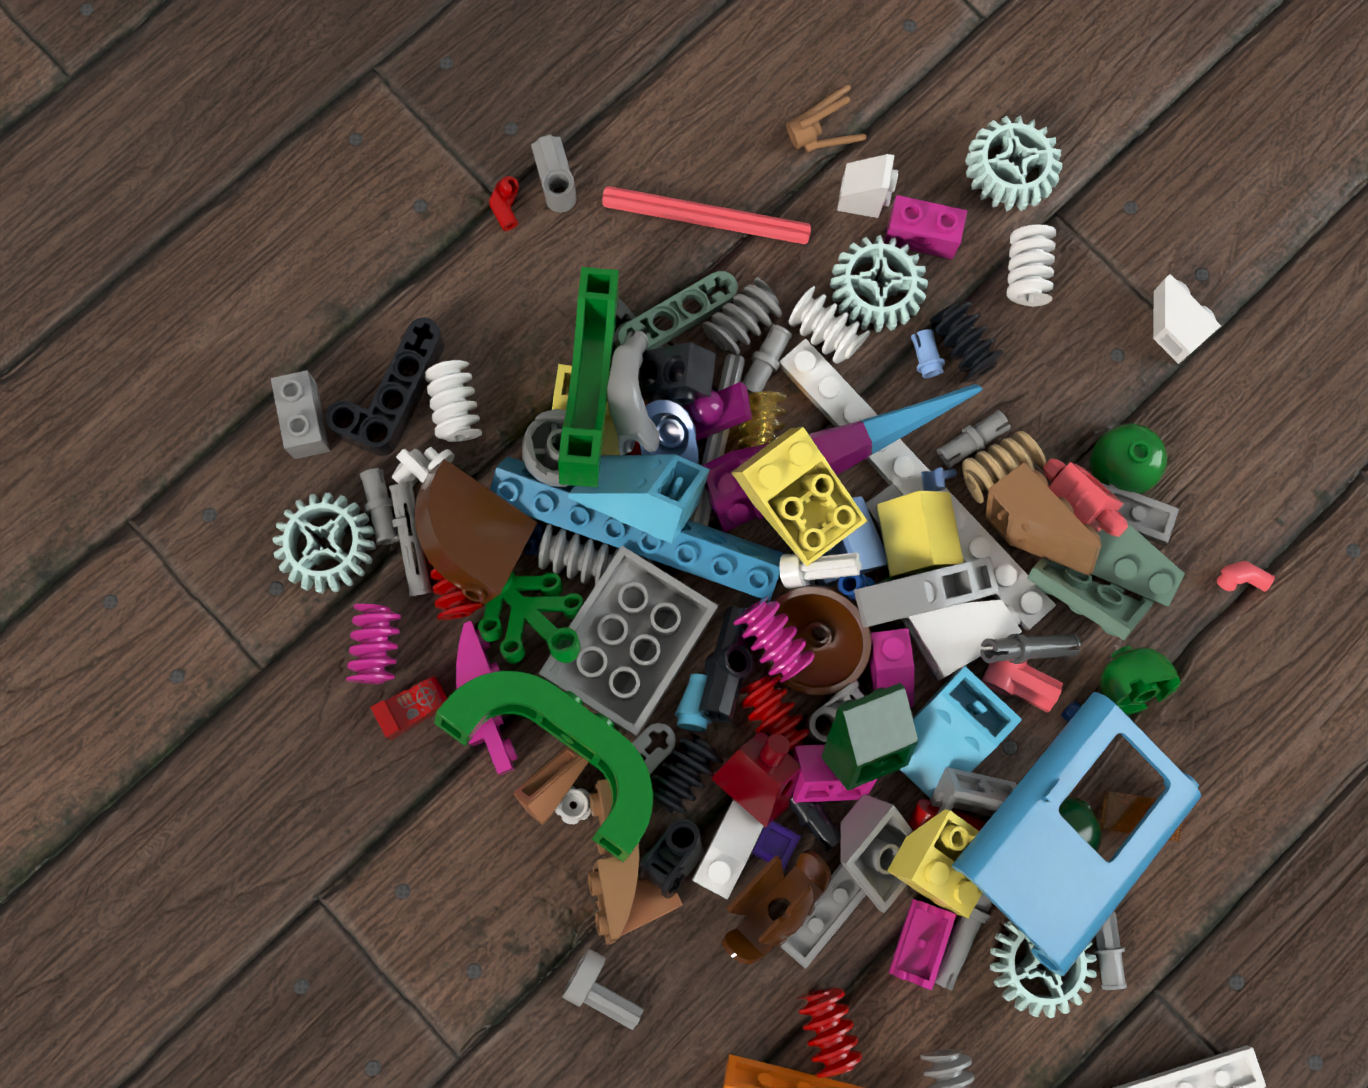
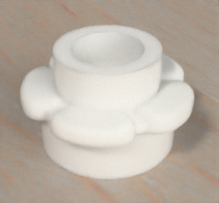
(581, 812)

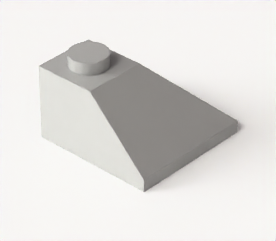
(868, 845)

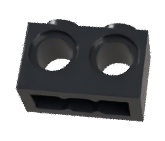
(676, 373)

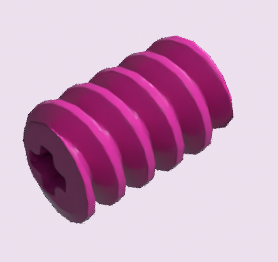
(775, 639)
(374, 644)

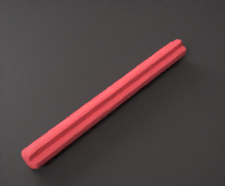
(706, 215)

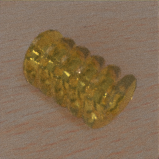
(763, 425)

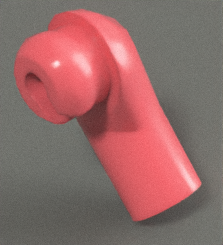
(1244, 572)

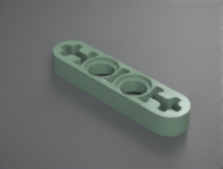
(680, 318)

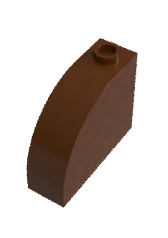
(469, 532)

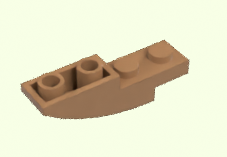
(611, 878)

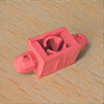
(1088, 497)

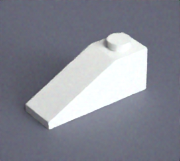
(728, 851)

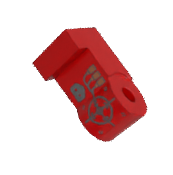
(409, 707)

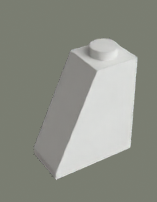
(955, 633)

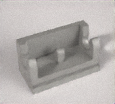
(970, 792)

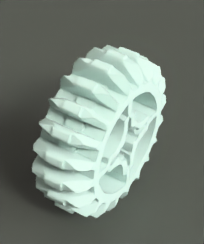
(1021, 146)
(906, 281)
(314, 553)
(1025, 969)

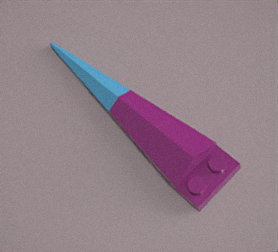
(840, 446)

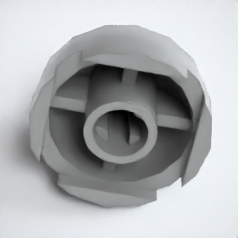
(542, 446)

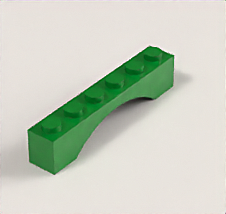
(590, 373)

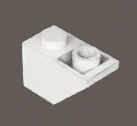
(867, 186)
(1180, 320)

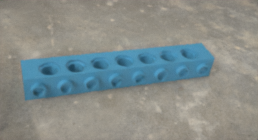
(695, 550)

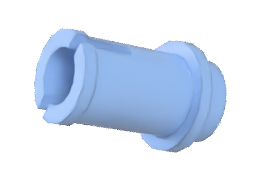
(927, 353)

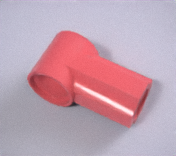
(1023, 683)

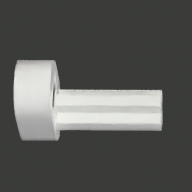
(796, 574)

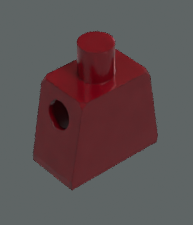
(761, 776)

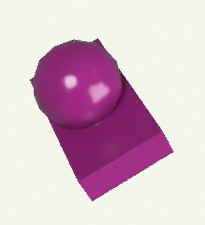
(720, 411)

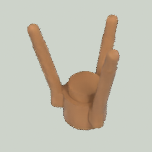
(805, 128)

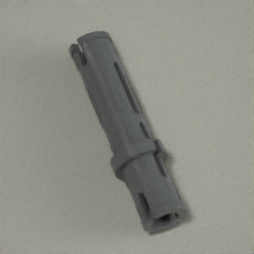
(1019, 648)

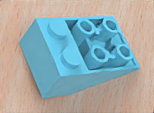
(646, 492)
(957, 729)

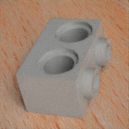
(300, 414)

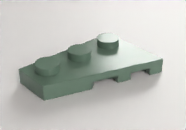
(1137, 566)
(1100, 603)

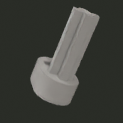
(585, 990)

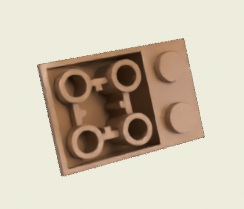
(1040, 522)

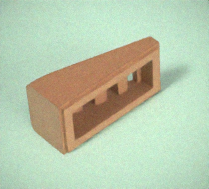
(550, 784)

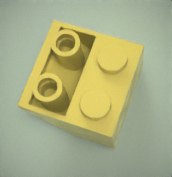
(927, 863)

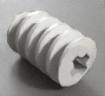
(1030, 265)
(826, 326)
(450, 402)

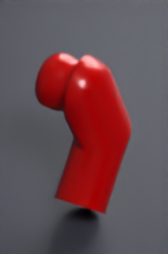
(502, 201)

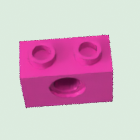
(926, 226)

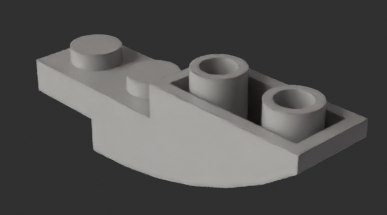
(926, 592)

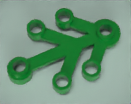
(529, 610)

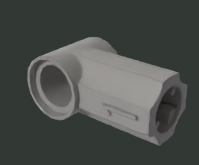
(554, 173)

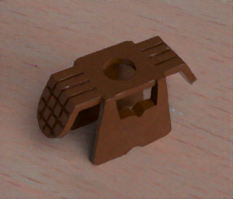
(758, 931)

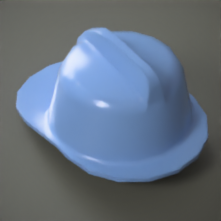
(675, 430)

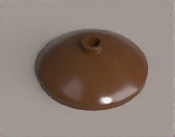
(837, 656)

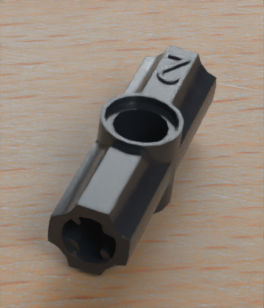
(724, 680)

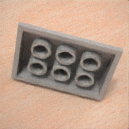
(631, 640)

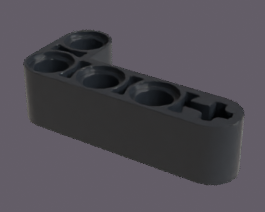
(393, 385)

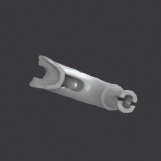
(625, 397)

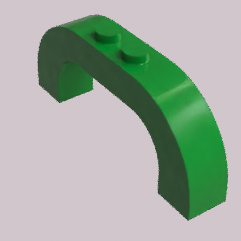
(576, 727)

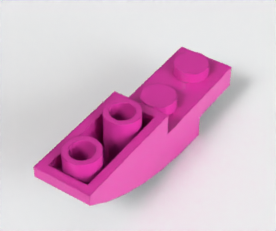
(471, 663)

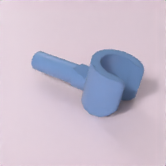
(935, 479)

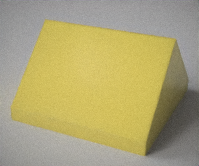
(919, 533)

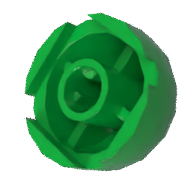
(1129, 458)
(1138, 677)

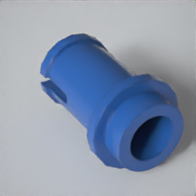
(846, 583)

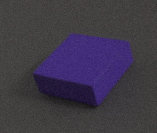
(775, 841)

